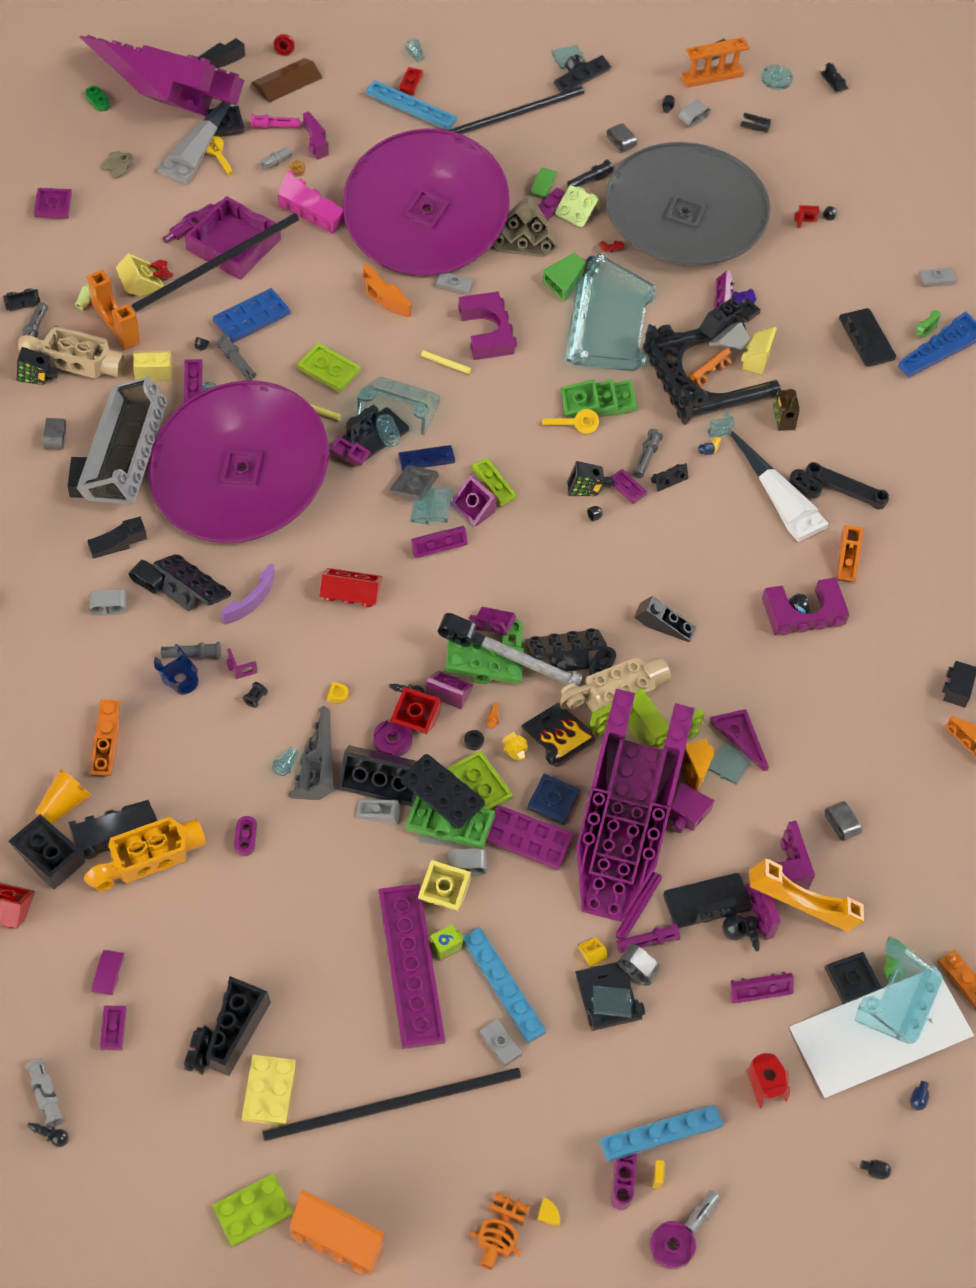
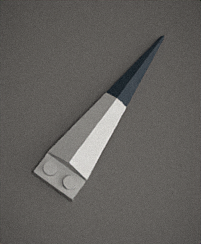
(186, 157)

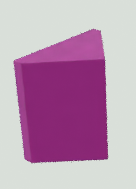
(474, 501)
(448, 689)

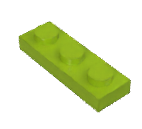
(494, 481)

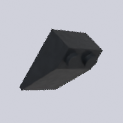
(47, 851)

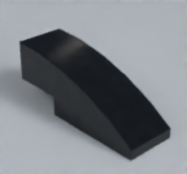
(223, 55)

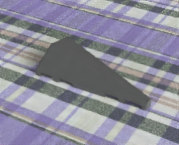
(316, 772)

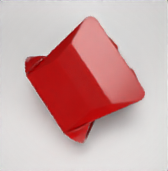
(764, 1088)

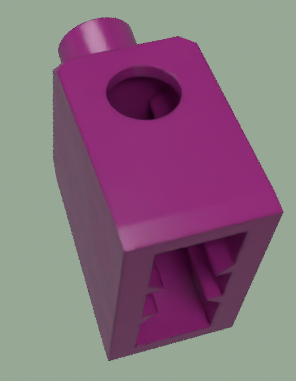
(689, 808)

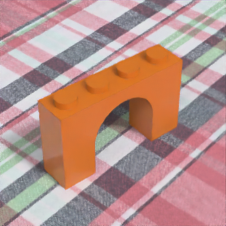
(120, 320)

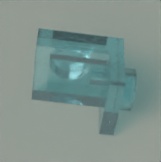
(721, 426)

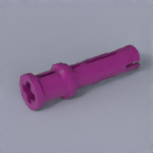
(657, 936)

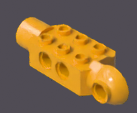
(146, 852)

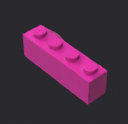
(309, 204)

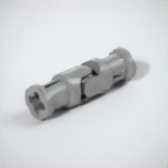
(44, 1093)

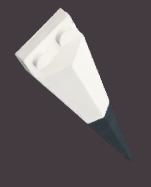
(794, 509)

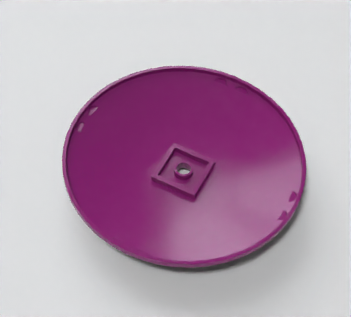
(419, 171)
(232, 426)

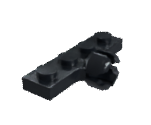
(581, 72)

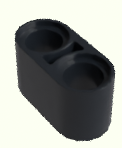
(147, 576)

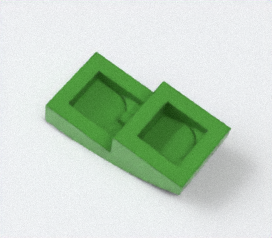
(543, 182)

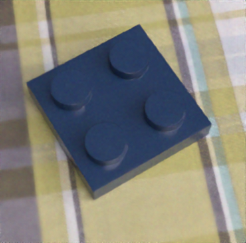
(553, 799)

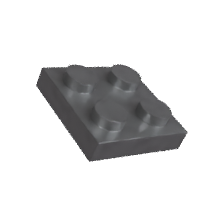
(414, 483)

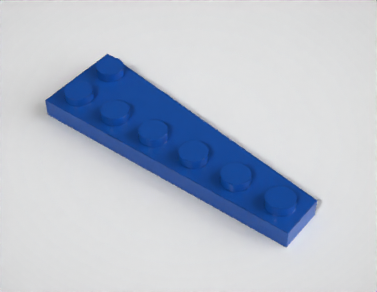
(949, 341)

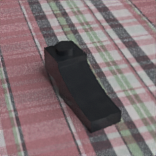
(119, 538)

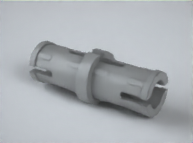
(275, 158)
(710, 1201)

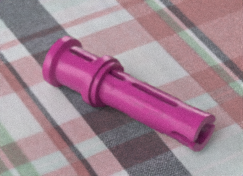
(266, 121)

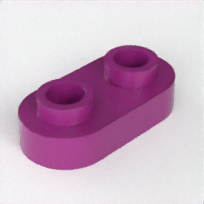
(245, 837)

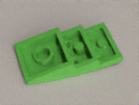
(603, 397)

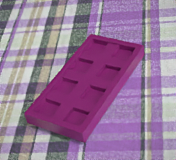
(529, 837)

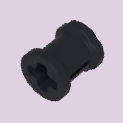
(255, 694)

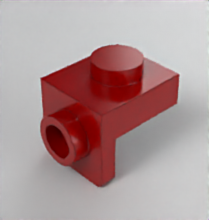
(806, 213)

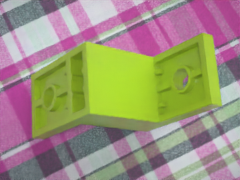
(644, 721)

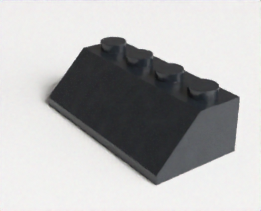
(375, 775)

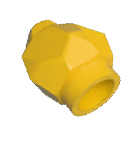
(515, 746)

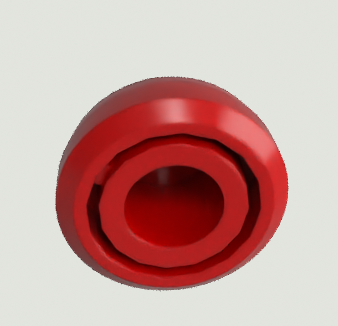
(284, 44)

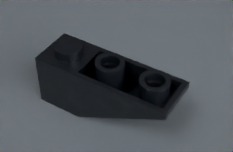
(720, 318)
(663, 619)

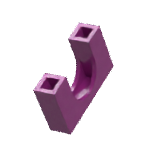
(489, 307)
(787, 620)

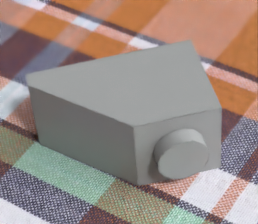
(733, 337)

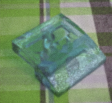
(433, 507)

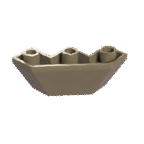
(526, 231)

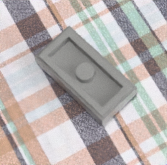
(937, 277)
(455, 283)
(500, 1043)

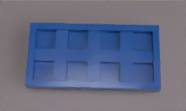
(251, 315)

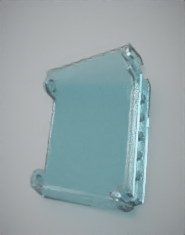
(608, 317)

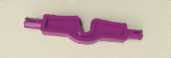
(182, 228)

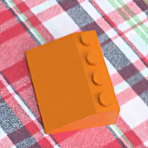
(337, 1233)

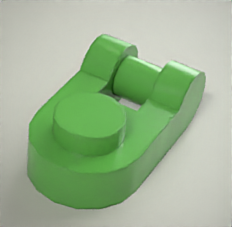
(929, 325)
(516, 633)

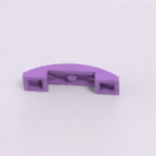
(236, 611)

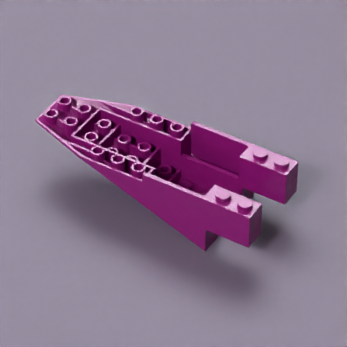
(169, 76)
(627, 811)

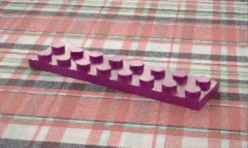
(411, 967)

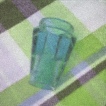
(414, 48)
(285, 762)

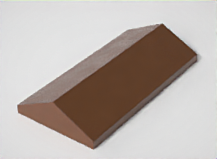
(287, 79)

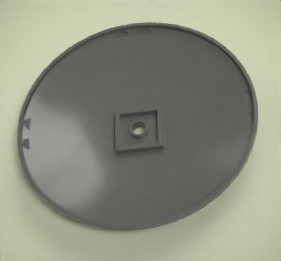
(717, 190)

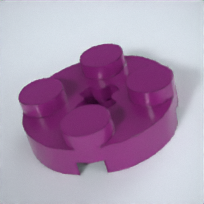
(384, 745)
(680, 1256)

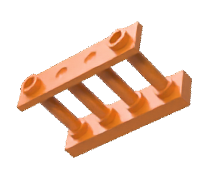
(715, 73)

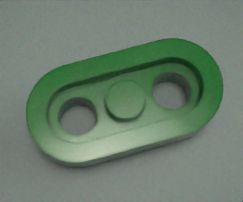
(97, 98)

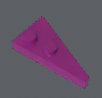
(739, 730)

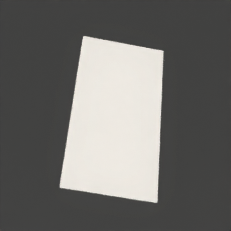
(850, 1053)

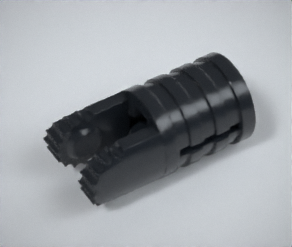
(760, 123)

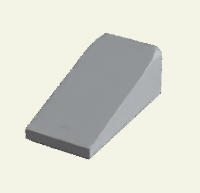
(379, 810)

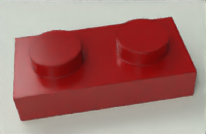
(411, 81)

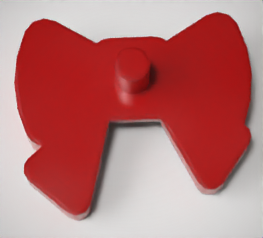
(616, 245)
(163, 271)

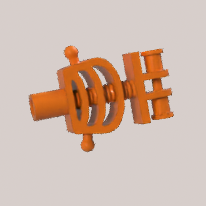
(494, 1245)

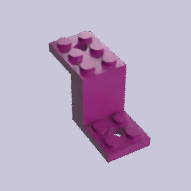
(795, 868)

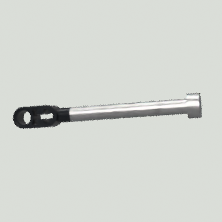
(465, 633)

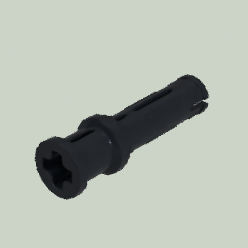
(595, 173)

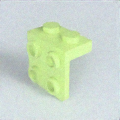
(577, 206)

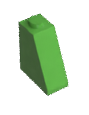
(564, 275)

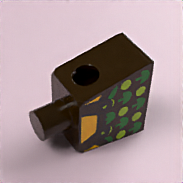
(786, 404)

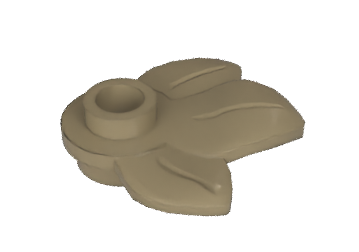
(118, 163)

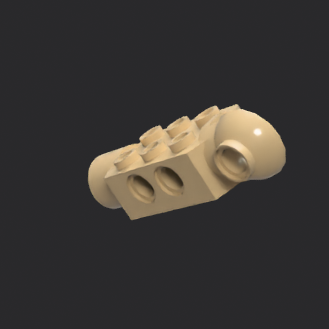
(77, 353)
(627, 676)

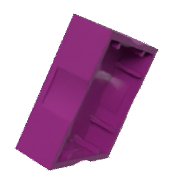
(226, 228)

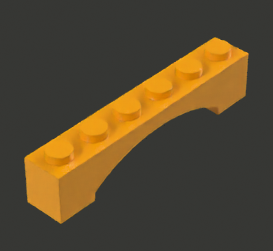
(840, 912)

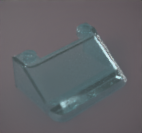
(424, 400)
(906, 997)

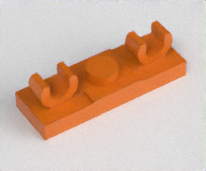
(709, 366)
(960, 974)

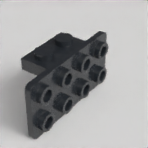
(867, 337)
(364, 432)
(187, 583)
(567, 650)
(443, 791)
(707, 900)

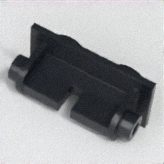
(833, 78)
(14, 299)
(670, 477)
(197, 1058)

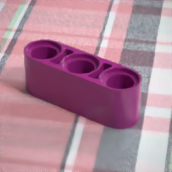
(622, 1185)

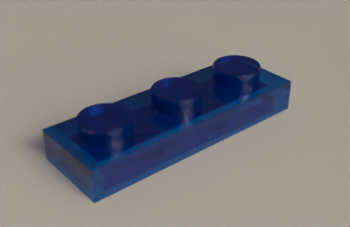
(427, 457)

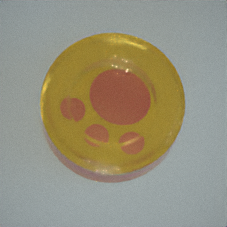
(297, 168)

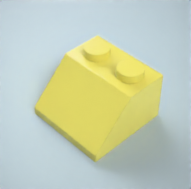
(138, 276)
(758, 351)
(152, 364)
(445, 885)

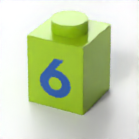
(446, 942)

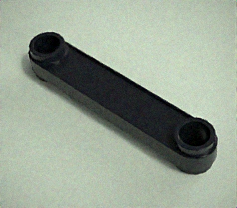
(848, 486)

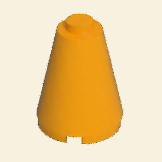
(62, 797)

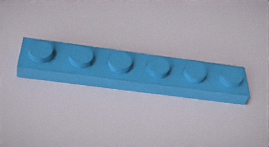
(411, 105)
(504, 985)
(660, 1133)

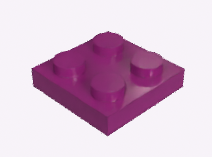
(53, 203)

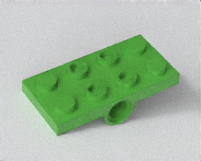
(482, 664)
(430, 823)

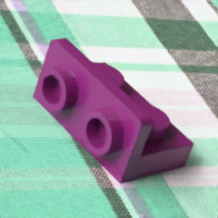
(493, 620)

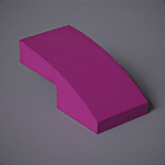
(350, 453)
(107, 972)

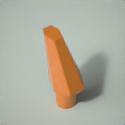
(493, 717)

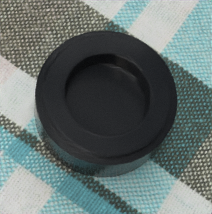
(474, 740)

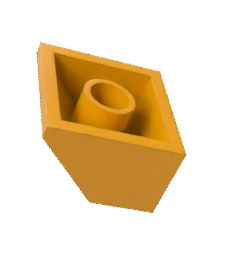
(696, 763)

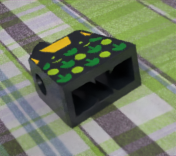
(34, 367)
(587, 480)

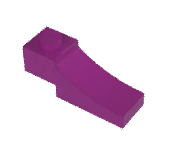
(317, 142)

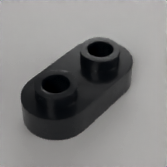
(806, 483)
(599, 663)

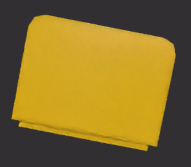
(593, 951)

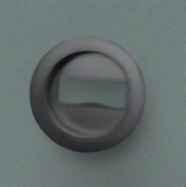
(826, 214)
(201, 344)
(594, 513)

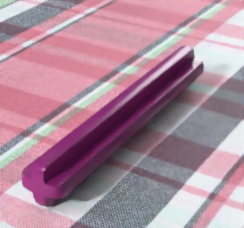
(638, 906)

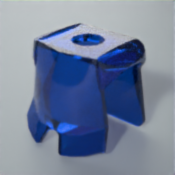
(178, 666)

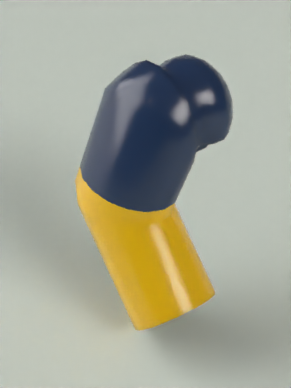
(710, 448)

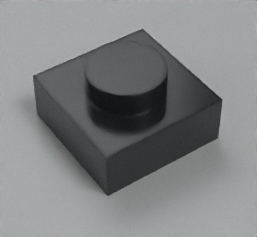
(749, 310)

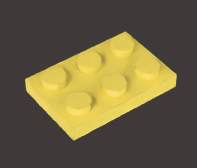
(269, 1090)

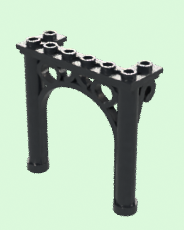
(687, 405)

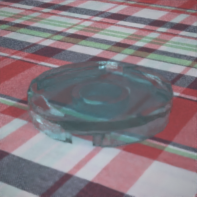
(776, 77)

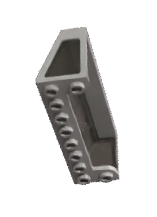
(123, 443)

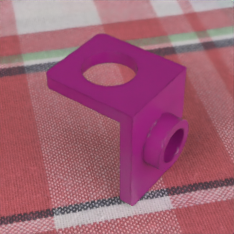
(237, 670)

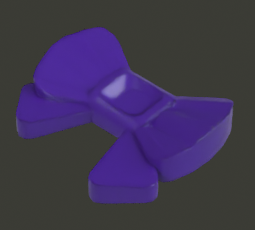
(740, 296)

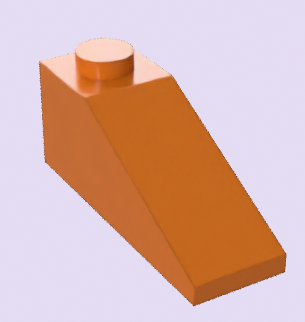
(849, 552)

